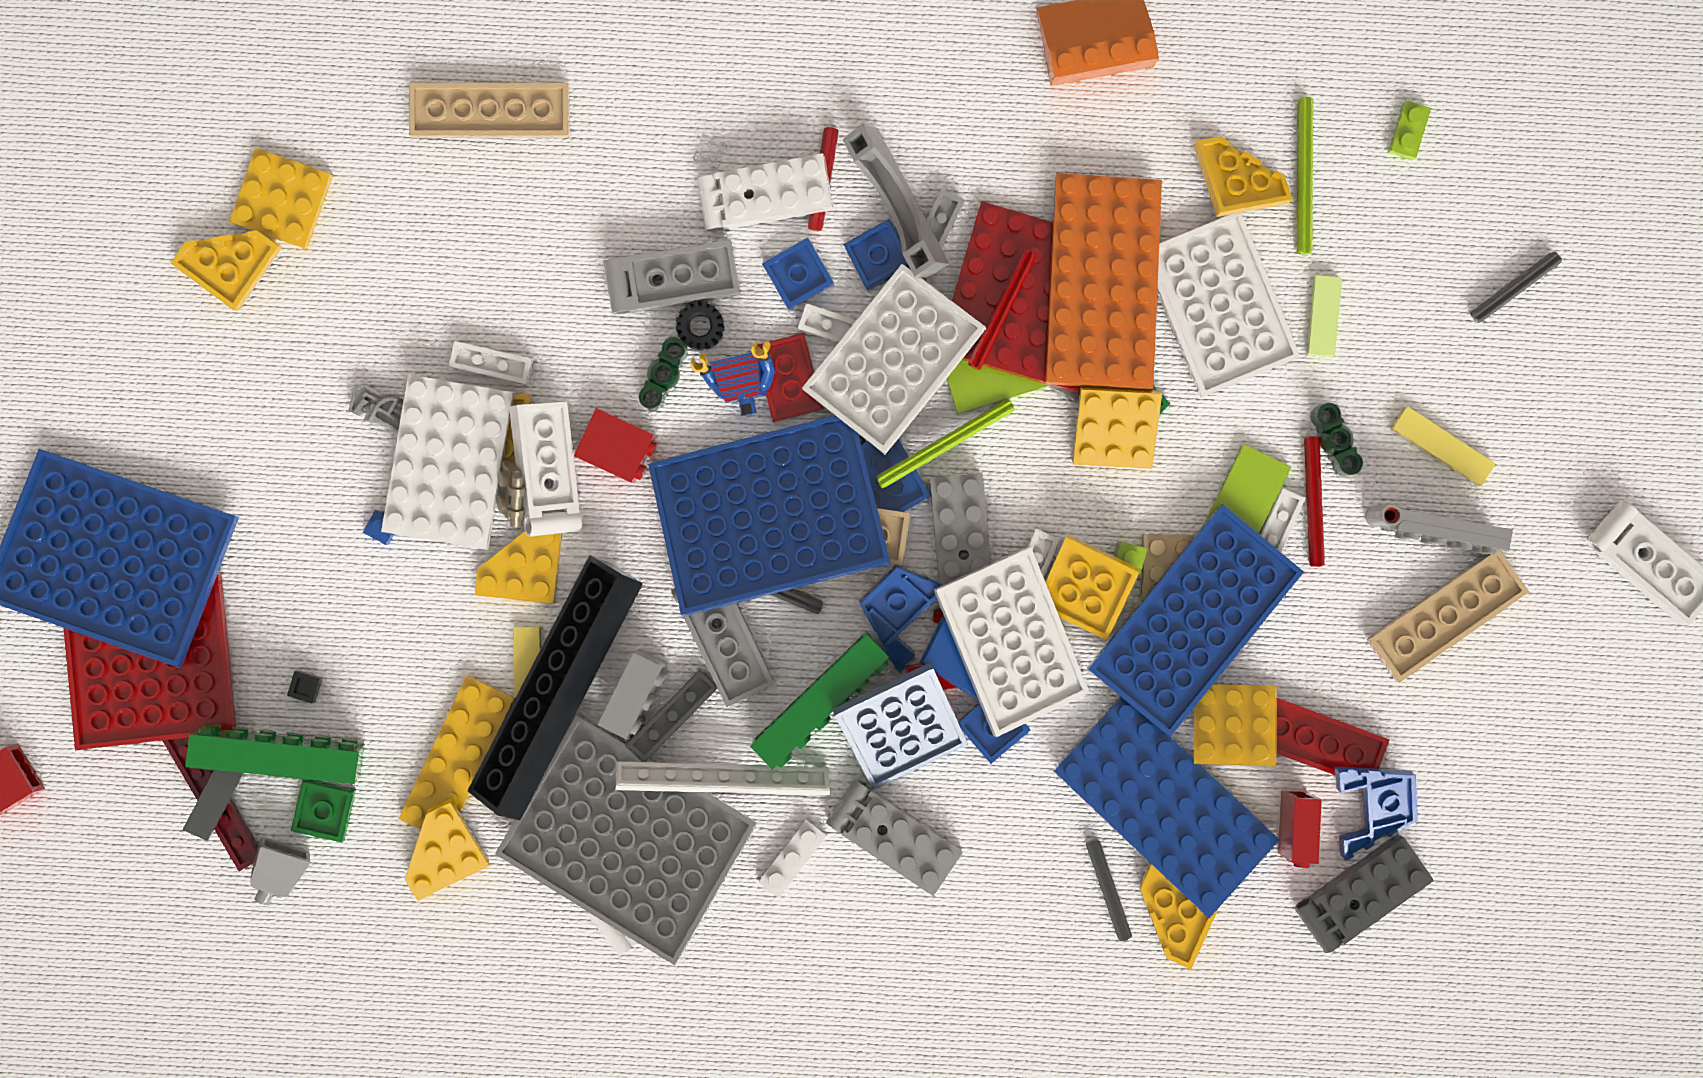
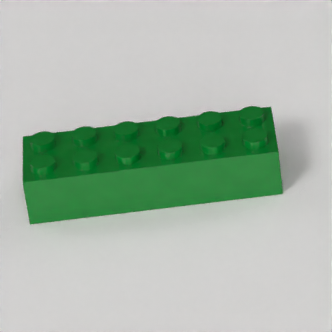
(816, 703)
(275, 754)

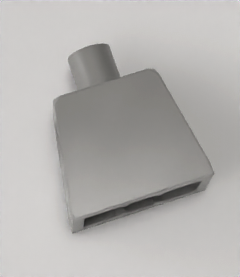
(276, 869)

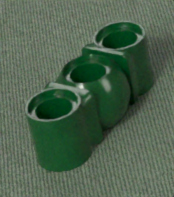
(669, 362)
(1345, 448)

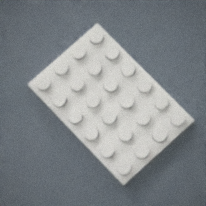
(1222, 305)
(894, 358)
(447, 462)
(1011, 641)

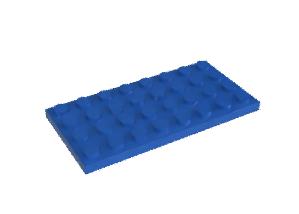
(1195, 620)
(1166, 806)

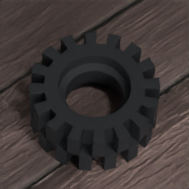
(692, 311)

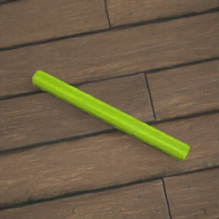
(1305, 176)
(945, 443)

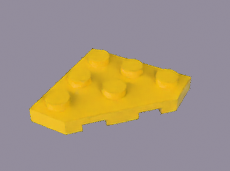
(1238, 179)
(228, 264)
(522, 570)
(443, 852)
(1175, 919)

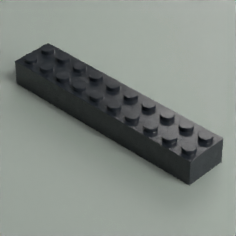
(554, 688)

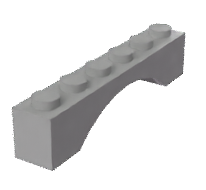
(916, 237)

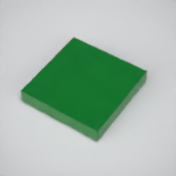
(323, 810)

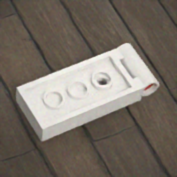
(779, 189)
(546, 453)
(1662, 570)

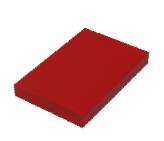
(793, 370)

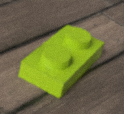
(1409, 130)

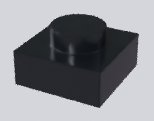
(304, 686)

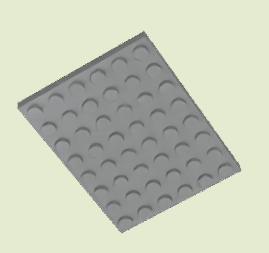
(625, 855)

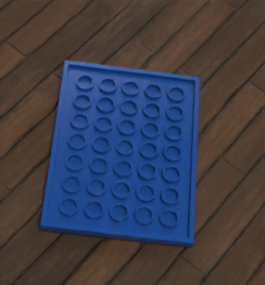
(767, 514)
(111, 557)

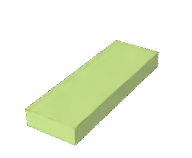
(1324, 316)

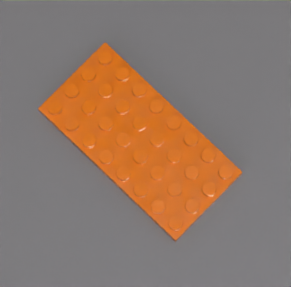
(1103, 282)

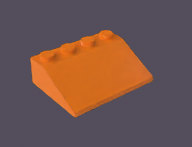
(1096, 39)

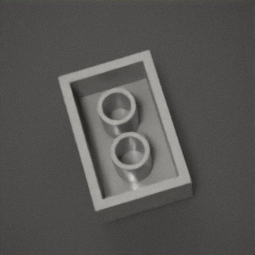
(634, 694)

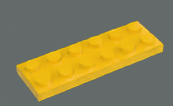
(458, 749)

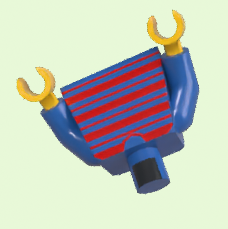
(739, 377)

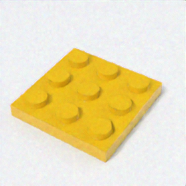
(281, 198)
(1116, 427)
(1090, 586)
(1236, 726)

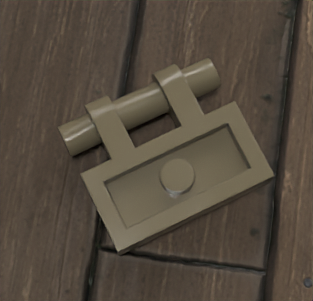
(511, 493)

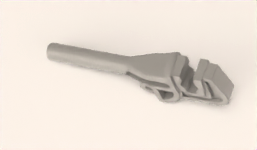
(386, 410)

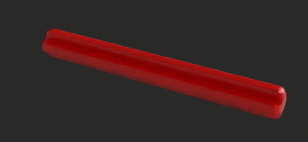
(1002, 309)
(1314, 501)

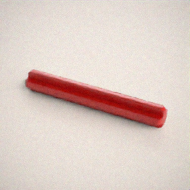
(828, 148)

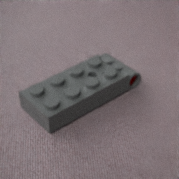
(1375, 883)

